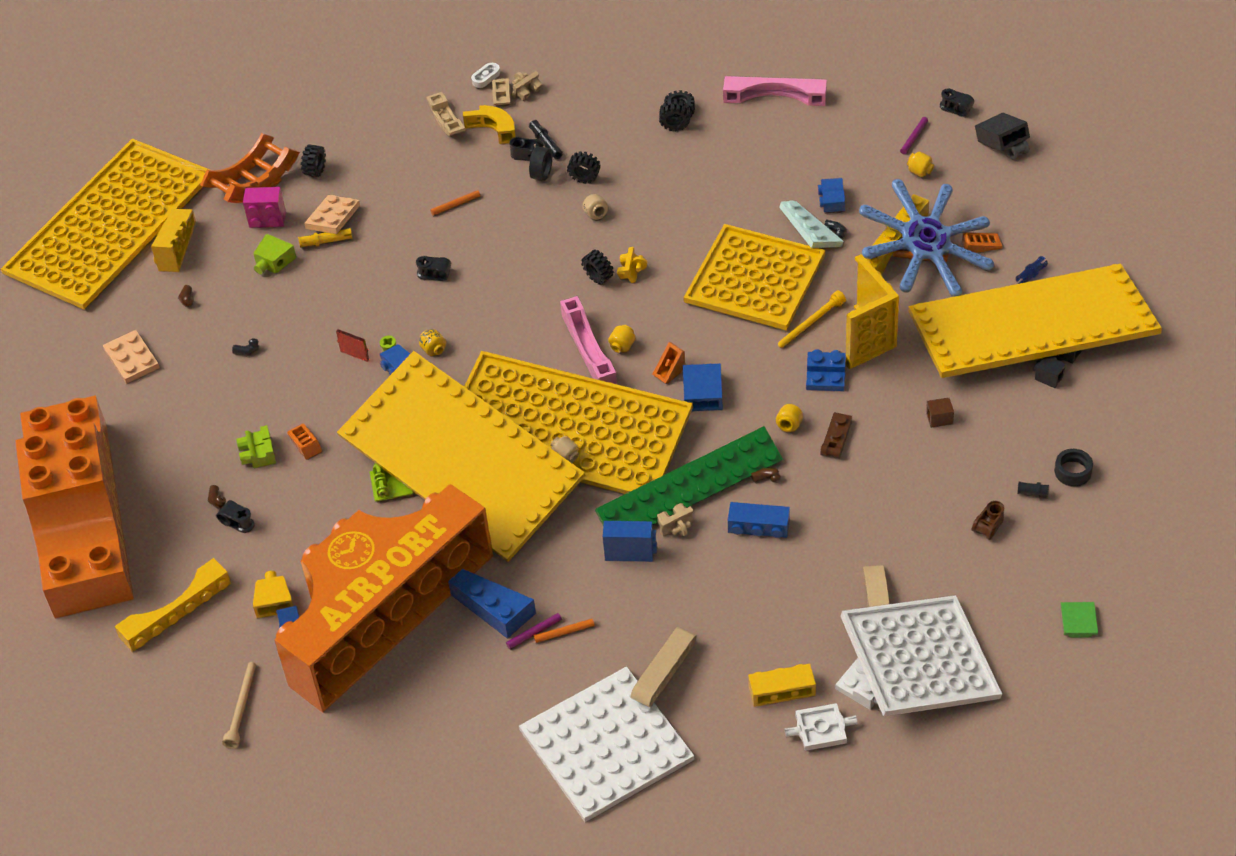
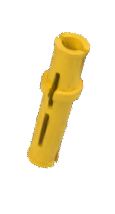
(322, 238)

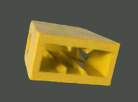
(271, 595)

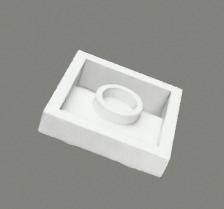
(856, 686)

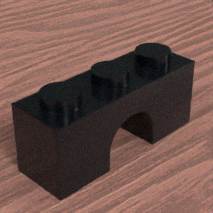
(1051, 369)

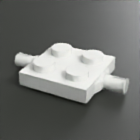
(821, 727)

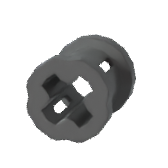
(1018, 149)

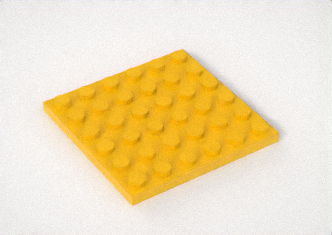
(754, 276)

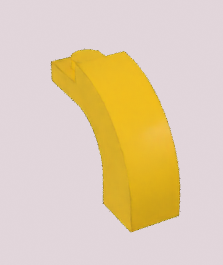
(492, 118)

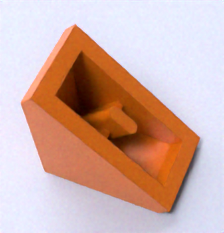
(670, 363)

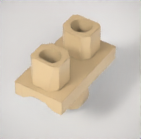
(524, 82)
(676, 523)

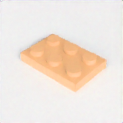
(332, 214)
(131, 356)

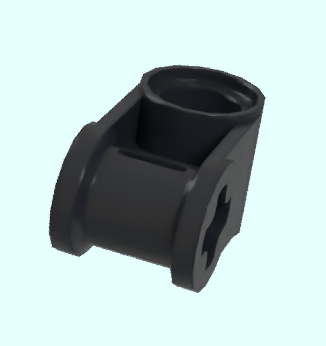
(956, 102)
(522, 148)
(434, 268)
(236, 517)

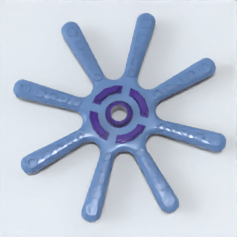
(926, 238)

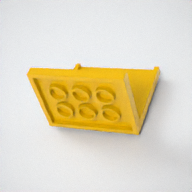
(874, 322)

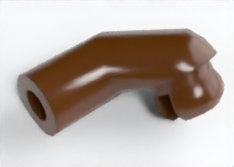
(184, 297)
(764, 473)
(214, 499)

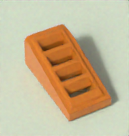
(976, 242)
(306, 442)

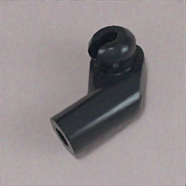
(838, 227)
(246, 350)

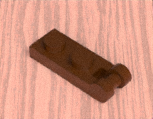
(836, 435)

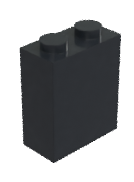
(1002, 131)

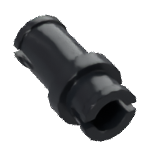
(1033, 489)

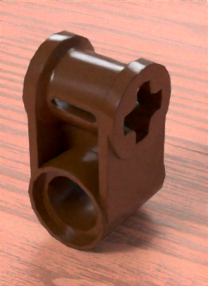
(987, 521)

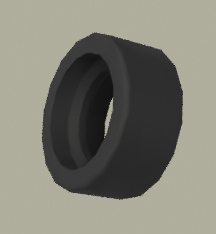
(540, 163)
(1069, 478)

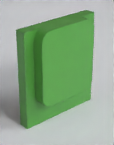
(1079, 619)

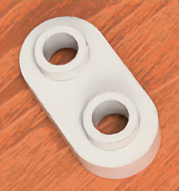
(485, 75)

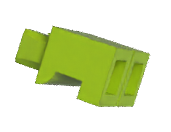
(259, 446)

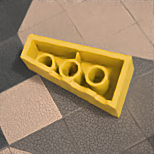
(173, 240)

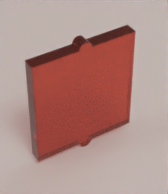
(352, 345)

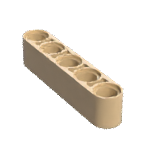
(663, 667)

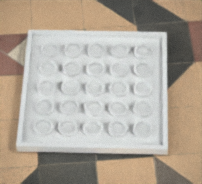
(920, 655)
(605, 744)

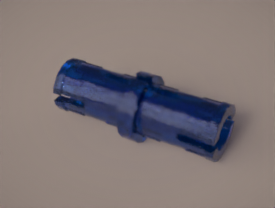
(1032, 270)

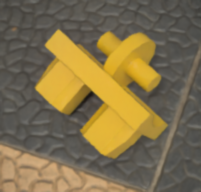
(632, 265)

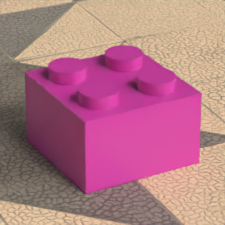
(264, 207)

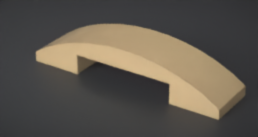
(444, 115)
(876, 585)

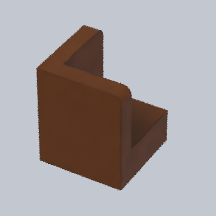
(940, 412)

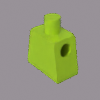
(273, 254)

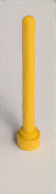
(836, 299)

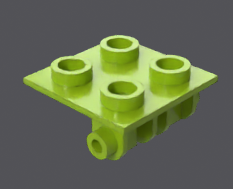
(386, 486)

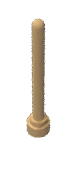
(231, 738)

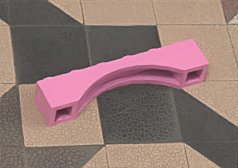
(808, 91)
(579, 328)

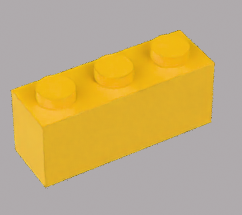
(782, 685)

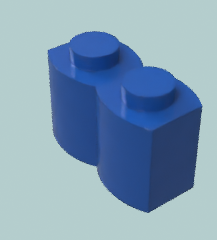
(832, 195)

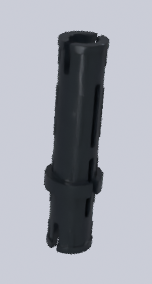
(542, 135)

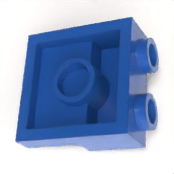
(825, 370)

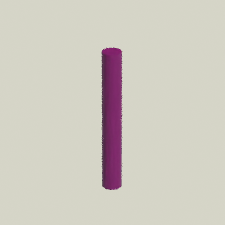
(914, 135)
(533, 631)

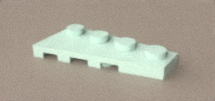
(809, 227)

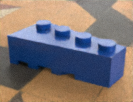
(492, 602)

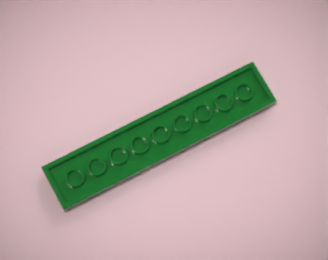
(695, 480)

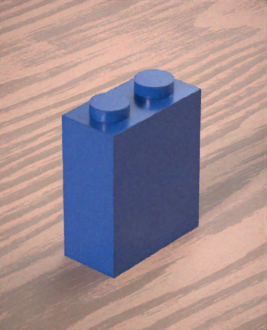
(703, 386)
(629, 541)

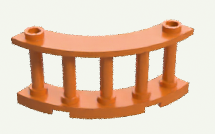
(270, 178)

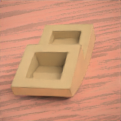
(501, 91)

